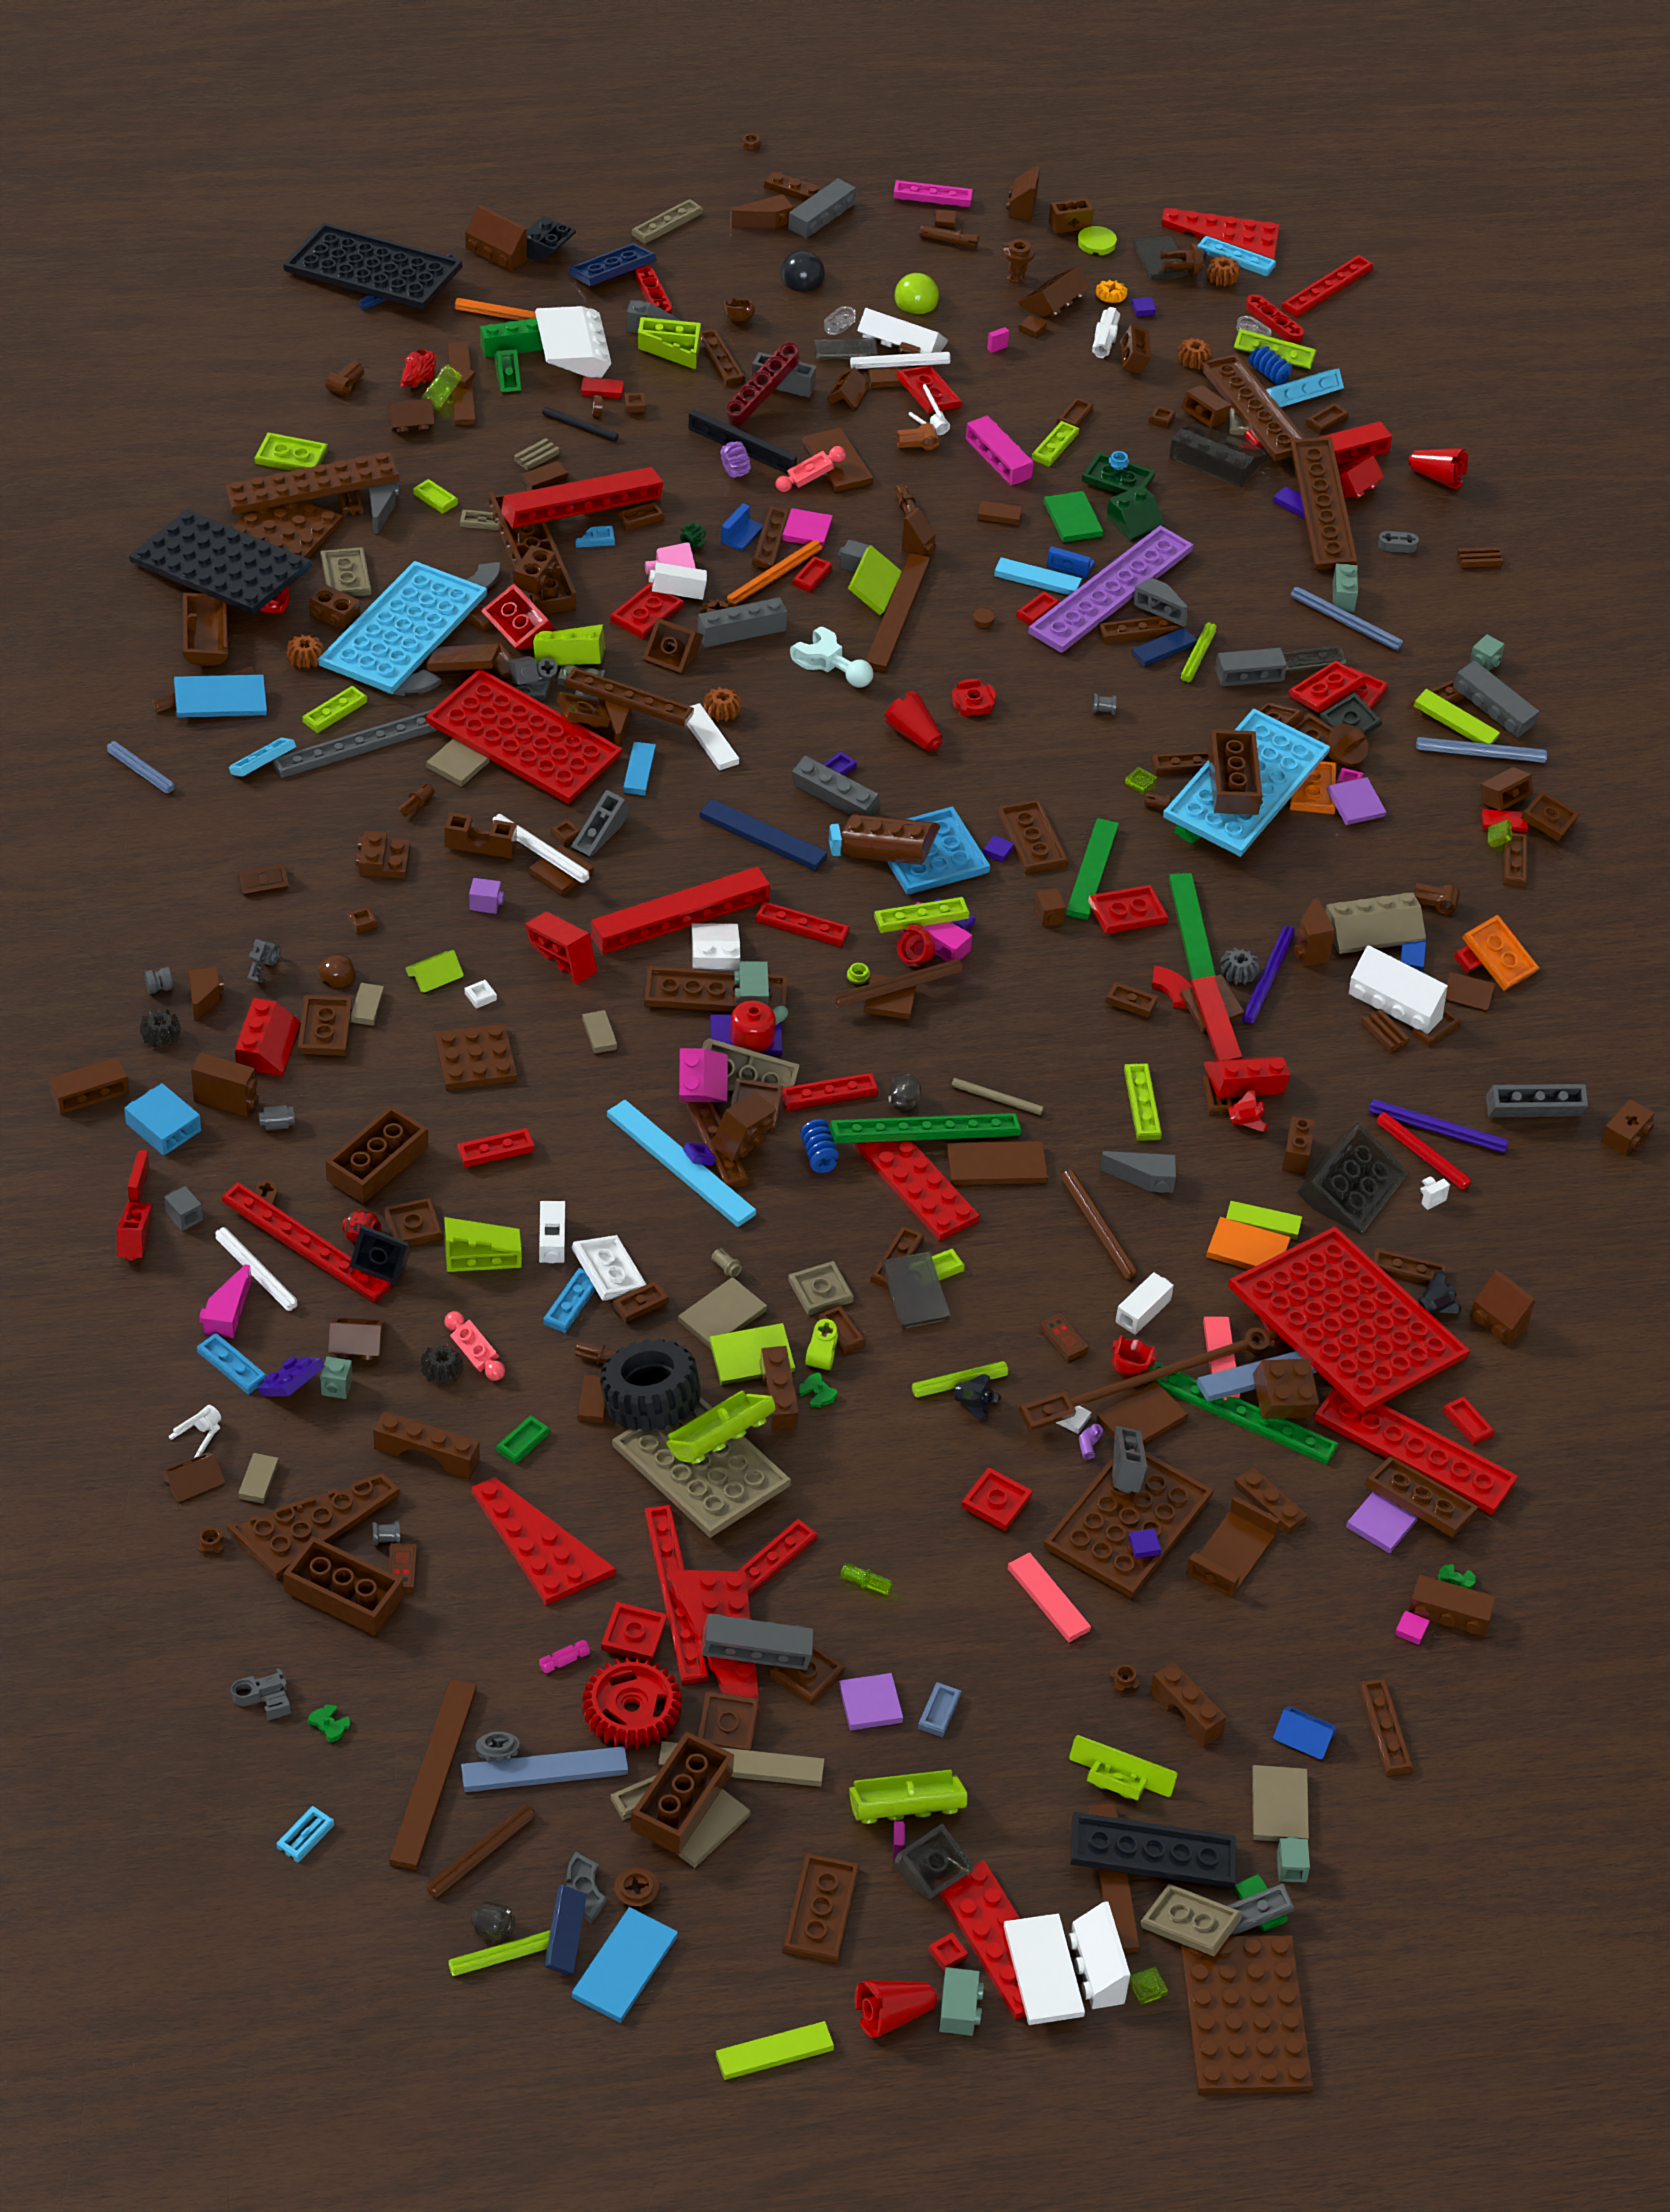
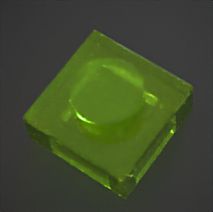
(1148, 1985)

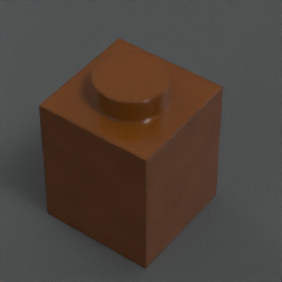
(1050, 907)

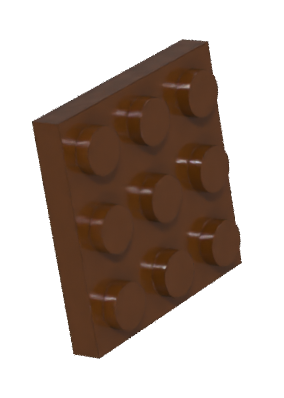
(475, 1056)

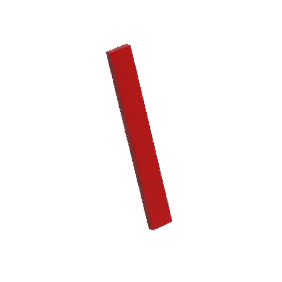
(303, 1241)
(668, 1557)

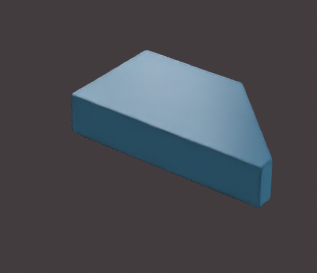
(597, 537)

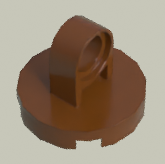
(1347, 745)

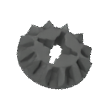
(504, 1746)

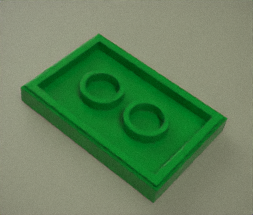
(1073, 516)

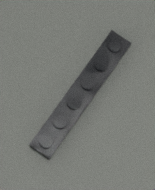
(755, 447)

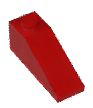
(133, 1230)

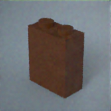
(224, 1084)

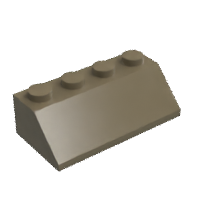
(1376, 922)

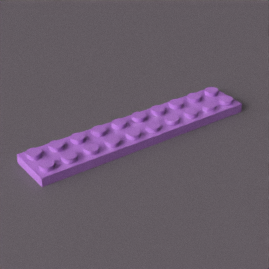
(1109, 589)

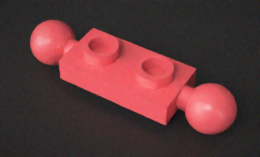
(810, 469)
(474, 1346)

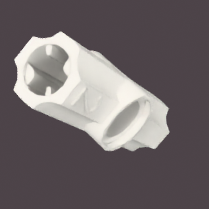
(1106, 332)

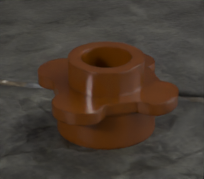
(210, 1534)
(1124, 1671)

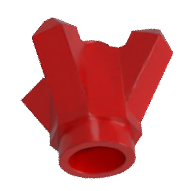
(1248, 1112)

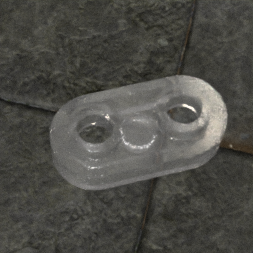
(839, 320)
(1251, 324)

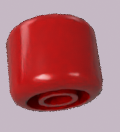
(753, 1026)

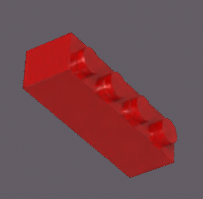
(1360, 442)

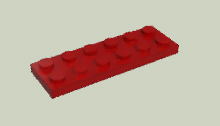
(920, 1186)
(980, 1912)

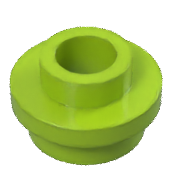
(858, 973)

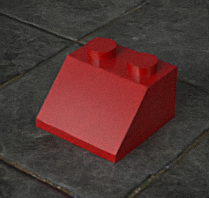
(1359, 476)

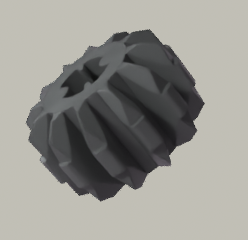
(1239, 966)

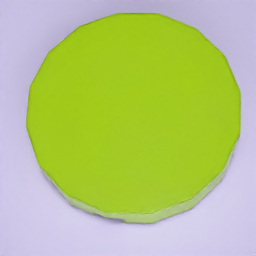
(1097, 240)

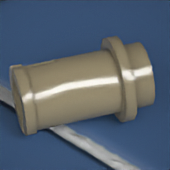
(731, 1266)

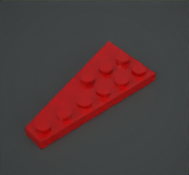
(545, 1551)
(717, 1593)

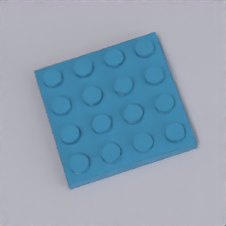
(950, 858)

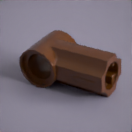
(343, 381)
(1443, 898)

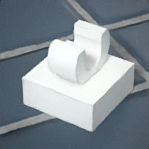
(1434, 1192)

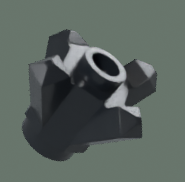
(1439, 1296)
(976, 1396)

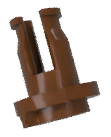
(1018, 254)
(1191, 260)

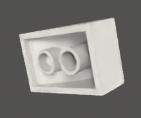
(715, 947)

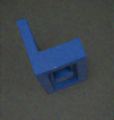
(740, 529)
(1069, 562)
(1304, 1732)

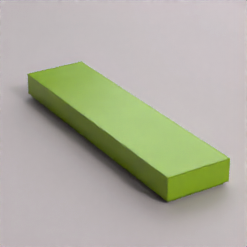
(1293, 353)
(1456, 718)
(921, 914)
(1142, 1102)
(774, 2050)

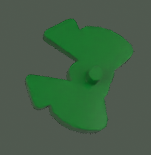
(823, 1394)
(1448, 1575)
(325, 1723)

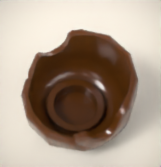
(739, 310)
(336, 971)

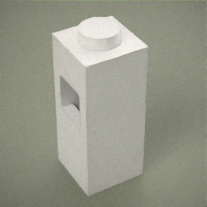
(678, 580)
(552, 1231)
(1144, 1303)

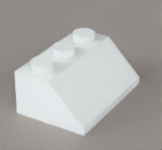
(1099, 1957)

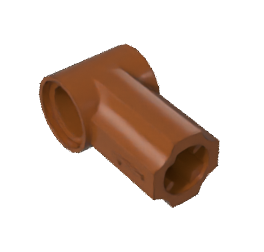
(923, 436)

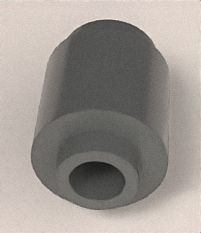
(277, 1117)

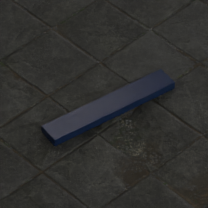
(763, 834)

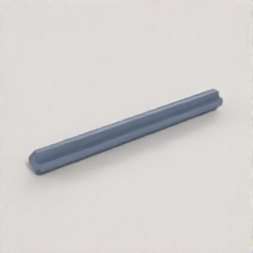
(1346, 618)
(1481, 749)

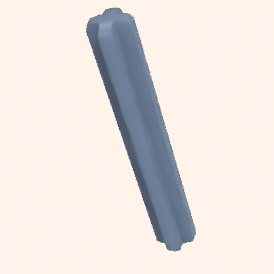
(140, 767)

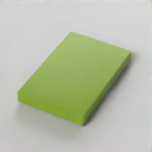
(290, 452)
(875, 580)
(739, 1352)

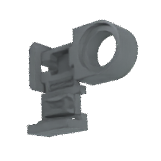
(262, 953)
(269, 1689)

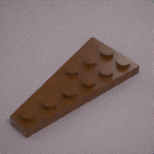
(282, 1534)

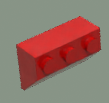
(517, 618)
(267, 1037)
(1238, 1076)

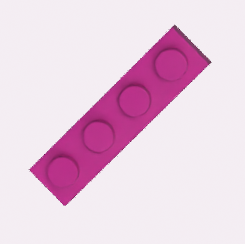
(932, 193)

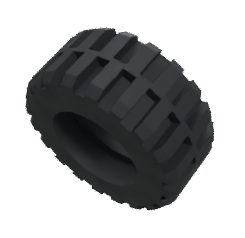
(652, 1406)

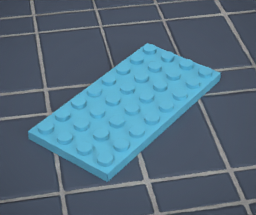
(402, 627)
(1284, 765)

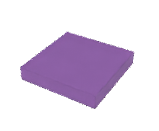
(1356, 801)
(1381, 1522)
(870, 1701)

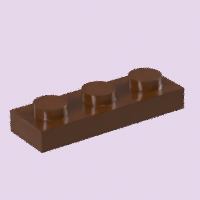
(791, 186)
(1270, 1499)

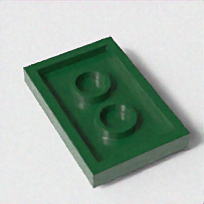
(1104, 476)

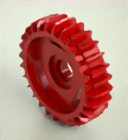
(644, 1687)

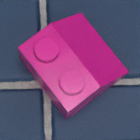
(702, 1076)

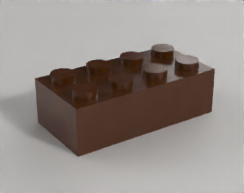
(1234, 772)
(377, 1154)
(343, 1585)
(682, 1792)

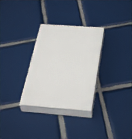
(608, 1266)

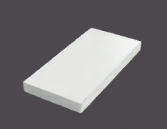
(1043, 1969)

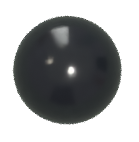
(802, 271)

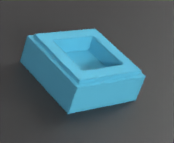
(835, 840)

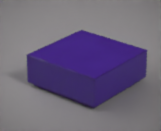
(1143, 307)
(998, 848)
(699, 1153)
(1144, 1543)

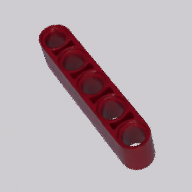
(761, 392)

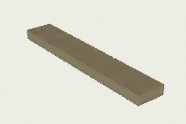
(766, 1766)

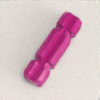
(564, 1656)

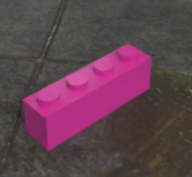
(999, 450)

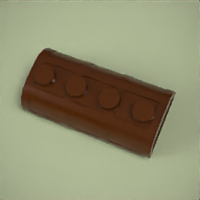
(204, 630)
(888, 839)

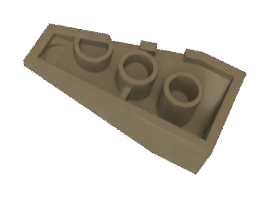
(753, 1065)

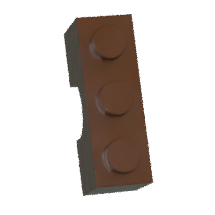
(463, 835)
(779, 1381)
(1203, 1718)

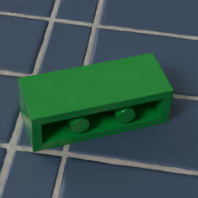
(512, 335)

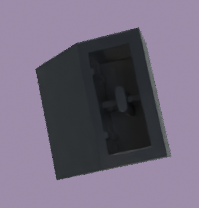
(546, 238)

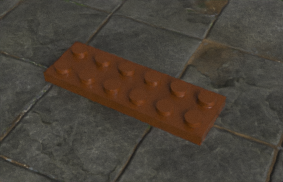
(702, 989)

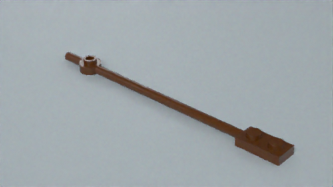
(1061, 1407)

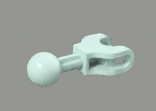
(827, 654)

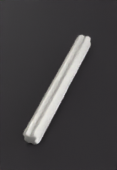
(900, 360)
(258, 1270)

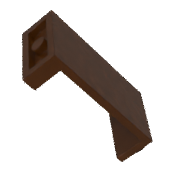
(1234, 1547)

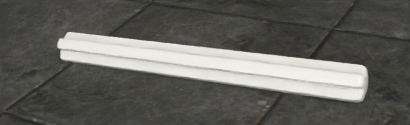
(548, 852)

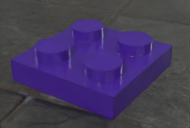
(291, 1376)

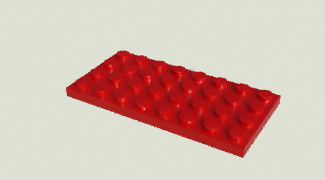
(524, 736)

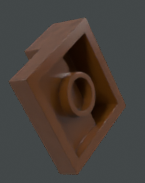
(382, 855)

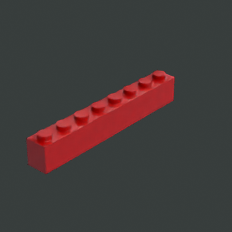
(582, 497)
(680, 910)

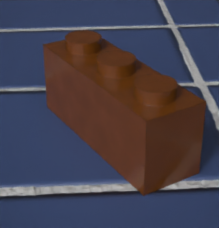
(88, 1085)
(1452, 1605)

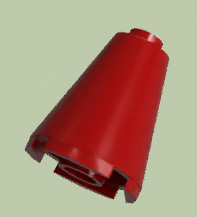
(1441, 465)
(914, 721)
(892, 2004)

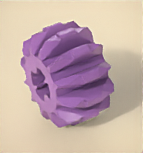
(735, 459)

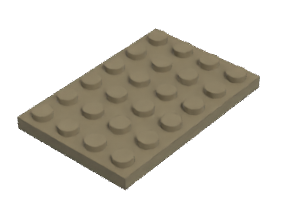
(710, 1491)

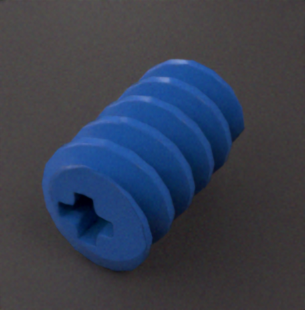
(1270, 365)
(819, 1145)

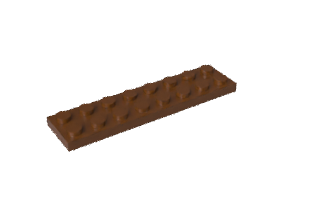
(1252, 404)
(311, 482)
(1323, 502)

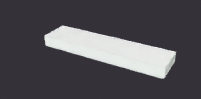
(711, 739)

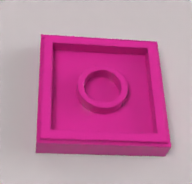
(807, 526)

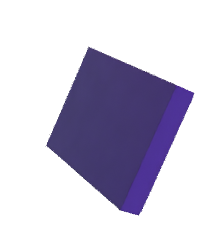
(721, 1032)

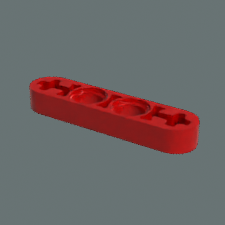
(652, 292)
(1290, 331)

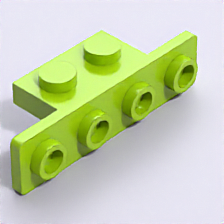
(1120, 1770)

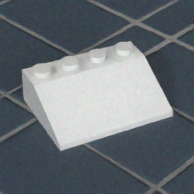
(574, 339)

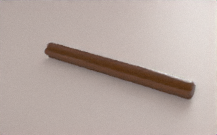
(897, 983)
(1099, 1224)

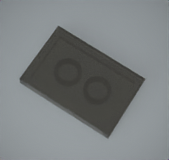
(1149, 254)
(915, 1290)

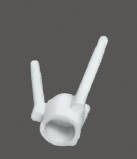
(938, 419)
(205, 1421)

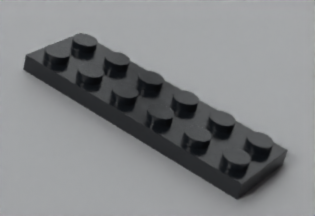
(1153, 1850)

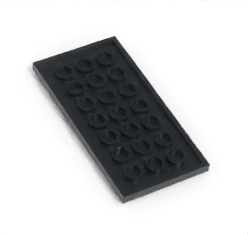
(373, 266)
(220, 561)

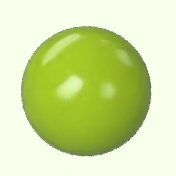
(916, 293)

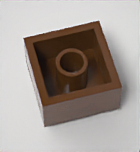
(744, 1127)
(1285, 1388)

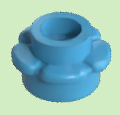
(1119, 460)

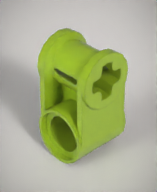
(822, 1349)

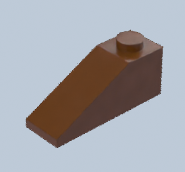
(763, 213)
(619, 720)

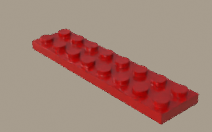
(1420, 1448)

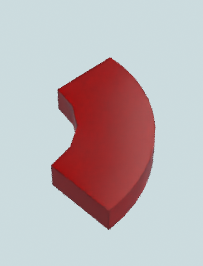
(1171, 984)

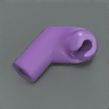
(1088, 1439)

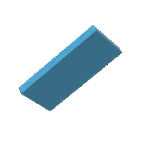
(220, 696)
(624, 1965)

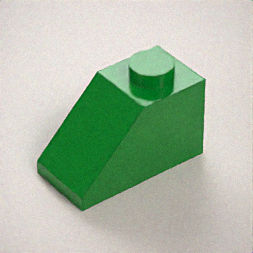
(507, 370)

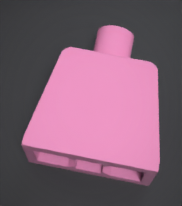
(674, 555)

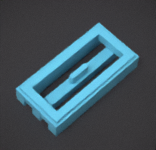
(311, 1841)

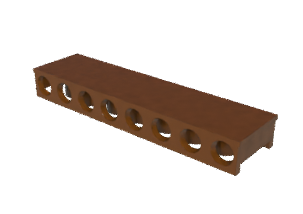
(559, 592)

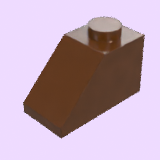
(918, 534)
(204, 990)

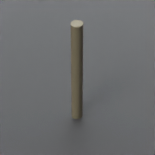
(997, 1096)

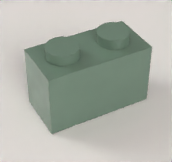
(1345, 587)
(752, 982)
(959, 2001)

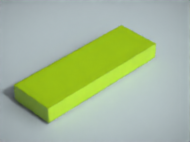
(1055, 443)
(334, 709)
(1266, 1219)

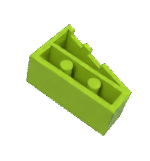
(670, 340)
(571, 646)
(481, 1246)

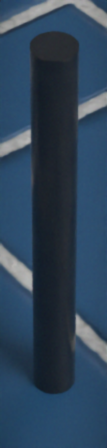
(580, 424)

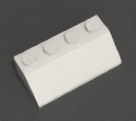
(895, 331)
(1398, 990)

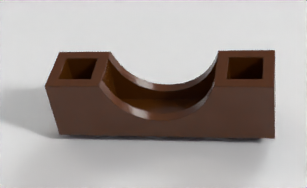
(454, 1452)

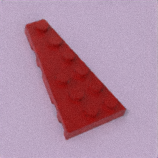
(1243, 233)

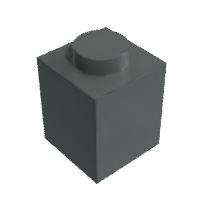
(851, 555)
(523, 670)
(183, 1208)

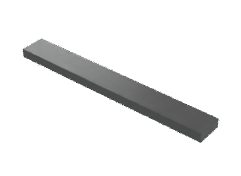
(352, 745)

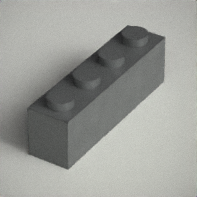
(822, 208)
(742, 622)
(1495, 699)
(835, 788)
(1536, 1100)
(757, 1641)

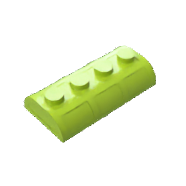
(719, 1425)
(907, 1795)

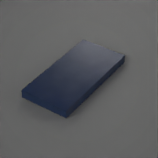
(612, 264)

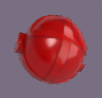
(915, 946)
(1132, 1357)

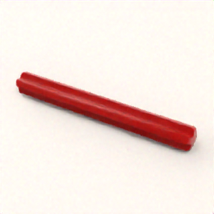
(1423, 1151)

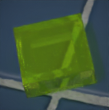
(1140, 780)
(1499, 833)

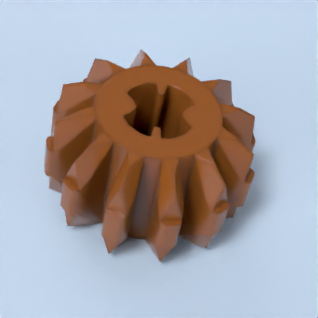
(1223, 271)
(1193, 352)
(304, 651)
(722, 704)

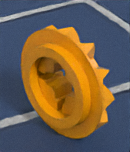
(1117, 294)

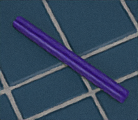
(1268, 974)
(1439, 1126)

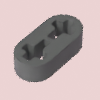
(1398, 541)

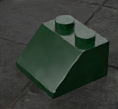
(1135, 513)

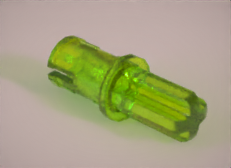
(866, 1578)

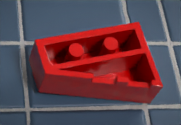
(563, 943)

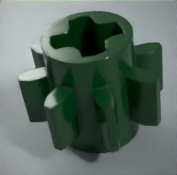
(693, 534)

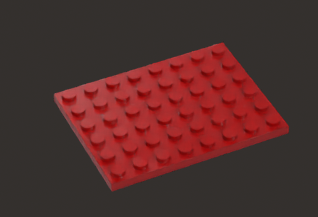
(1348, 1319)

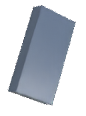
(939, 1709)

